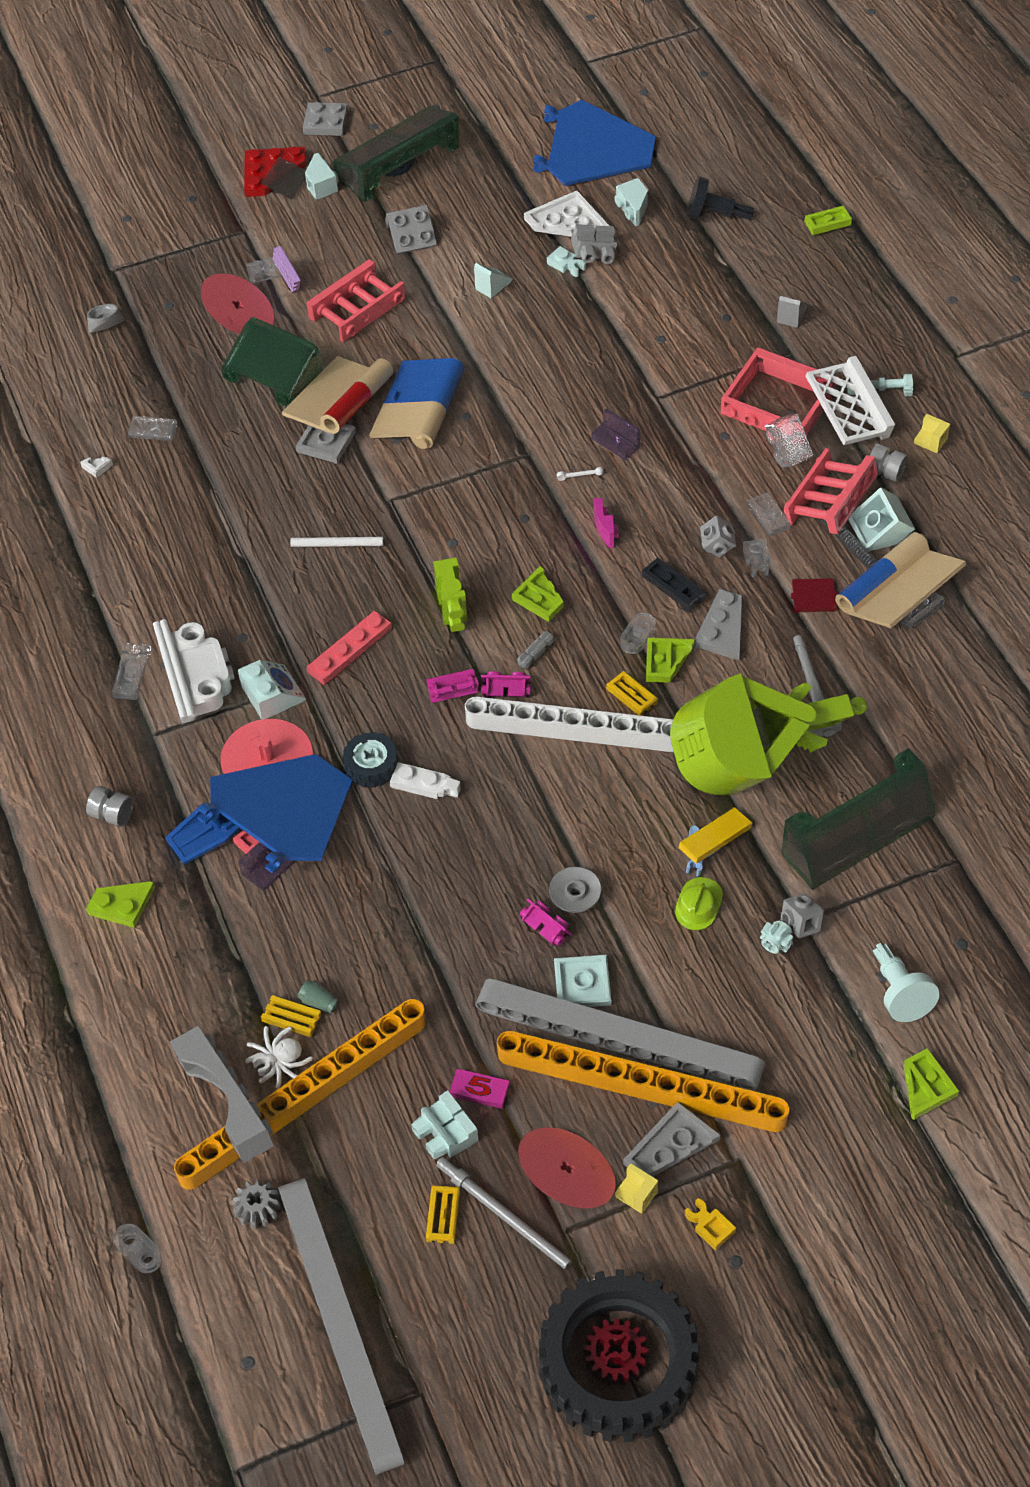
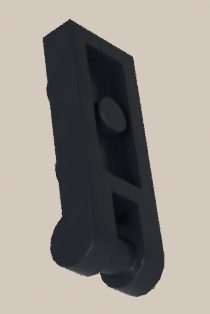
(673, 584)

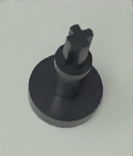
(702, 199)

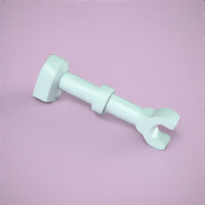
(881, 384)

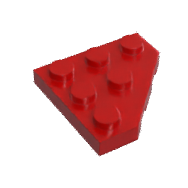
(261, 161)

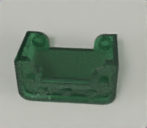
(273, 359)

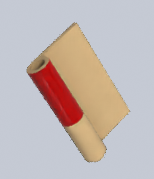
(338, 393)

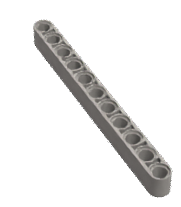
(621, 1034)
(341, 1328)

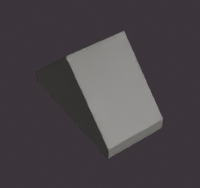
(790, 311)

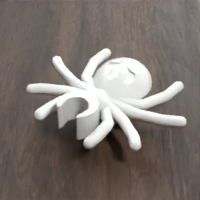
(277, 1056)

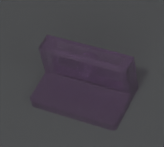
(617, 435)
(253, 867)

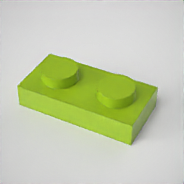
(828, 220)

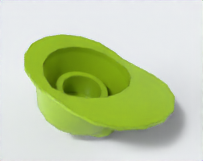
(698, 903)

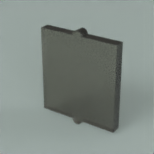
(284, 178)

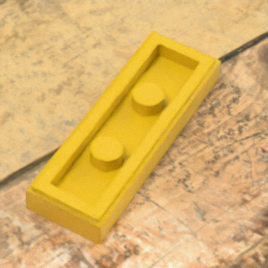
(715, 835)

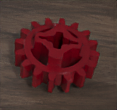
(615, 1364)

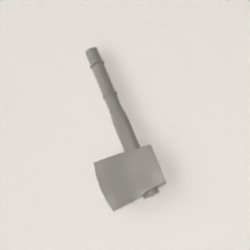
(815, 692)

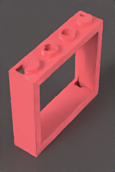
(780, 368)

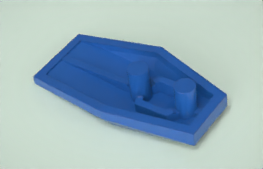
(195, 838)

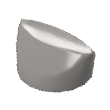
(103, 317)

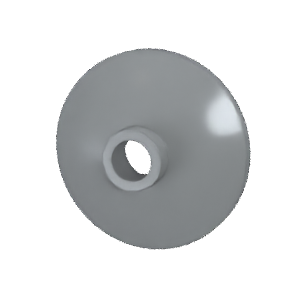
(575, 881)

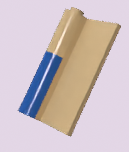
(898, 582)

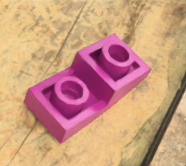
(604, 523)

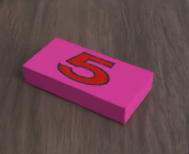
(479, 1088)

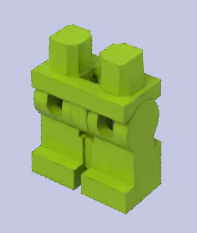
(450, 593)

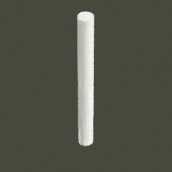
(336, 541)

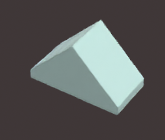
(490, 280)

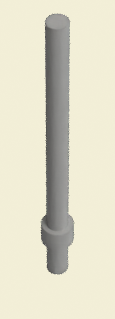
(462, 1179)

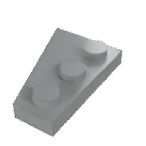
(722, 626)
(671, 1141)

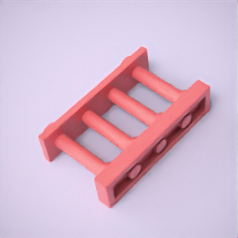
(348, 286)
(843, 503)

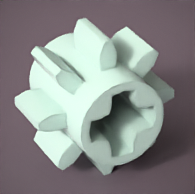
(776, 937)

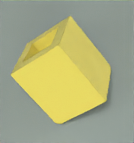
(933, 433)
(637, 1189)

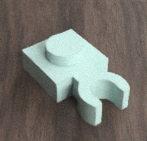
(565, 260)

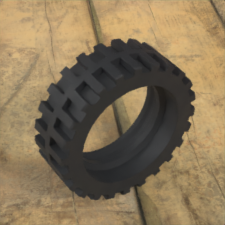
(633, 1296)

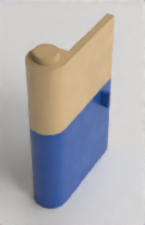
(418, 400)

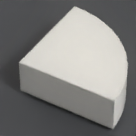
(96, 466)

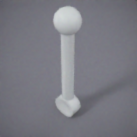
(562, 475)

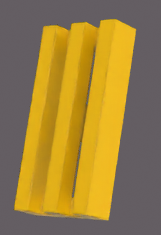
(629, 696)
(294, 1007)
(440, 1236)

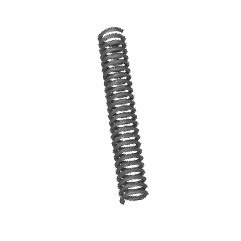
(850, 548)

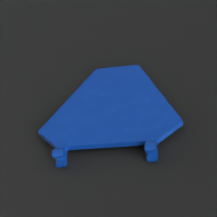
(593, 145)
(282, 805)

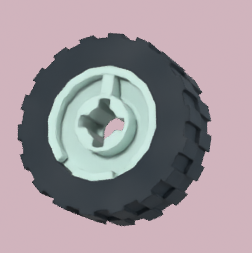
(370, 759)

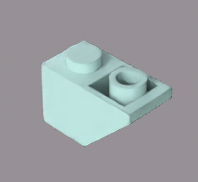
(320, 178)
(632, 199)

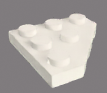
(562, 215)

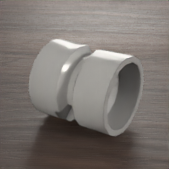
(889, 463)
(112, 806)

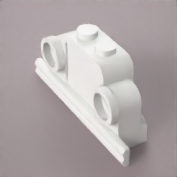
(194, 669)

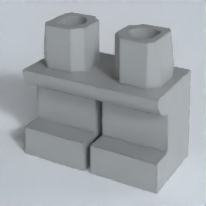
(594, 243)

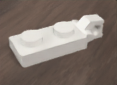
(424, 782)

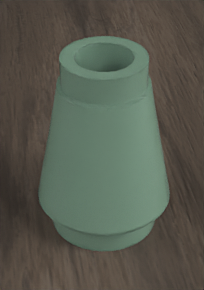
(317, 996)

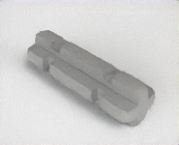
(535, 649)

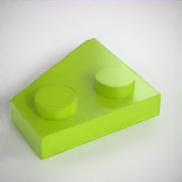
(539, 596)
(666, 657)
(121, 902)
(926, 1084)

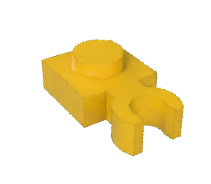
(711, 1226)

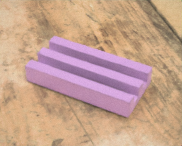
(286, 269)

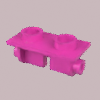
(497, 682)
(452, 685)
(553, 929)

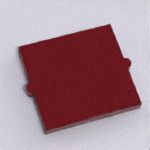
(814, 595)

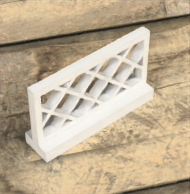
(868, 399)

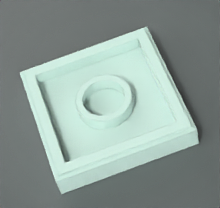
(583, 980)

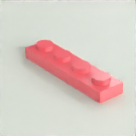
(349, 647)

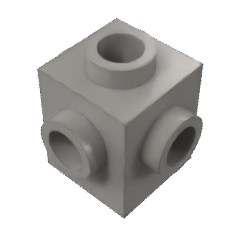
(717, 536)
(802, 915)

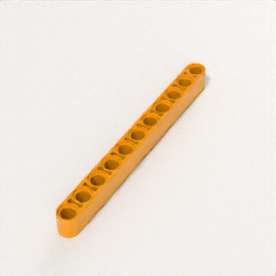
(310, 1081)
(650, 1090)

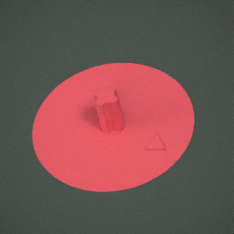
(234, 301)
(263, 744)
(566, 1167)

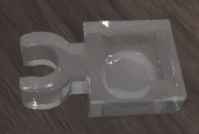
(757, 555)

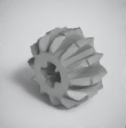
(256, 1203)

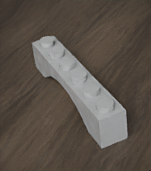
(243, 1126)

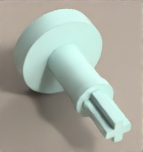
(910, 994)

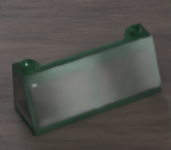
(365, 164)
(860, 826)

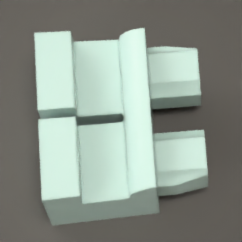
(448, 1125)

